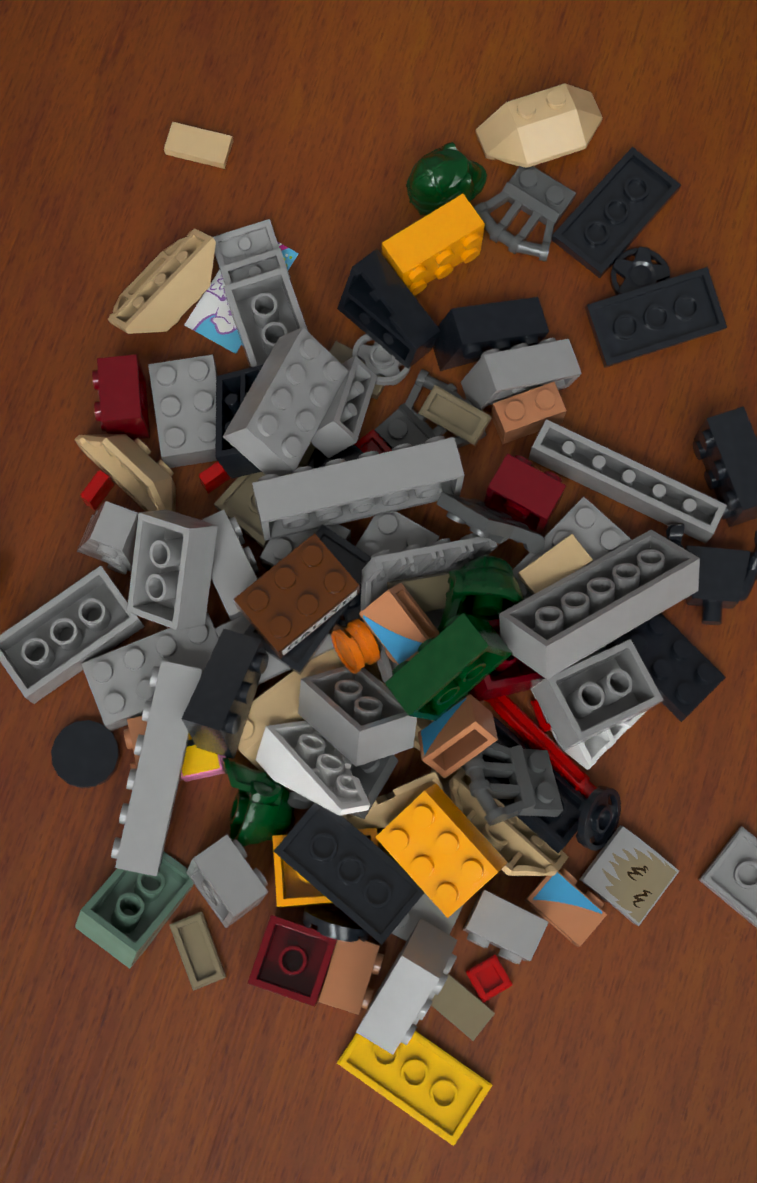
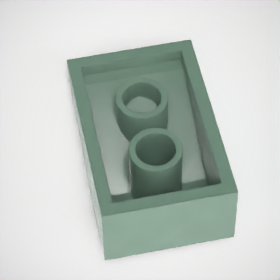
(133, 909)

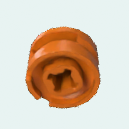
(355, 646)

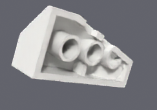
(311, 767)

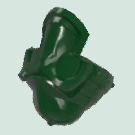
(443, 177)
(481, 589)
(259, 806)

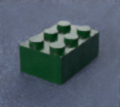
(447, 667)

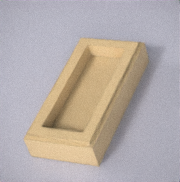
(198, 145)
(555, 565)

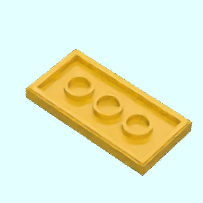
(420, 1082)

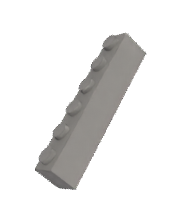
(626, 481)
(158, 770)

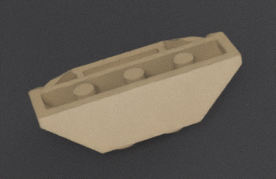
(540, 126)
(166, 286)
(132, 469)
(511, 838)

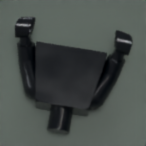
(723, 576)

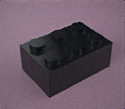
(730, 460)

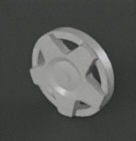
(379, 362)

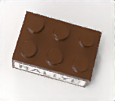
(297, 595)

